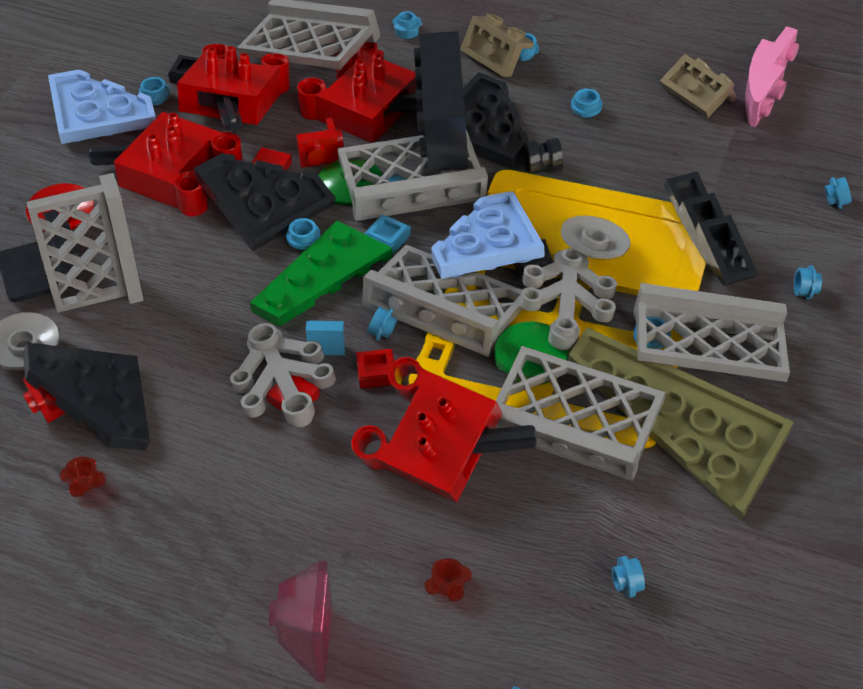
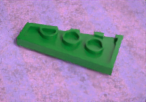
(319, 271)

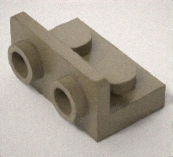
(495, 43)
(698, 85)

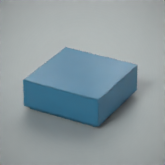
(389, 232)
(328, 334)

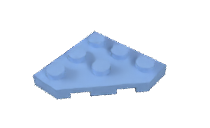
(96, 108)
(488, 238)

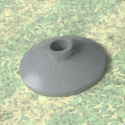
(595, 237)
(20, 329)

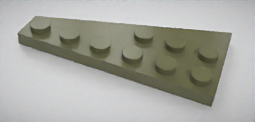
(704, 428)

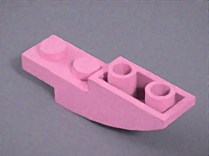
(766, 74)

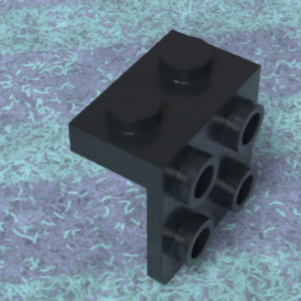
(24, 269)

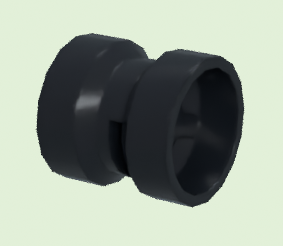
(543, 156)

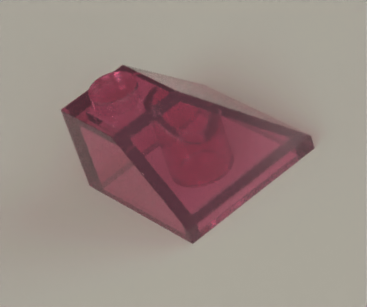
(305, 617)

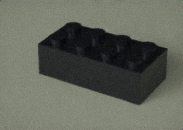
(441, 101)

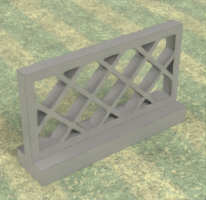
(309, 21)
(419, 192)
(115, 234)
(439, 312)
(714, 317)
(572, 442)

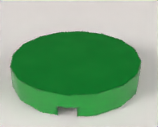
(526, 334)

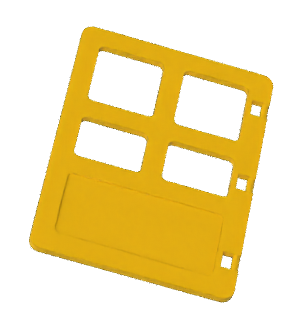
(657, 255)

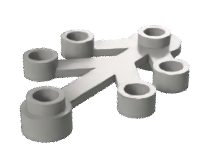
(570, 267)
(266, 343)

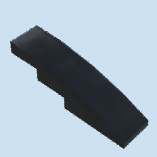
(709, 229)

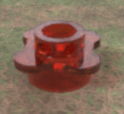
(79, 468)
(448, 569)

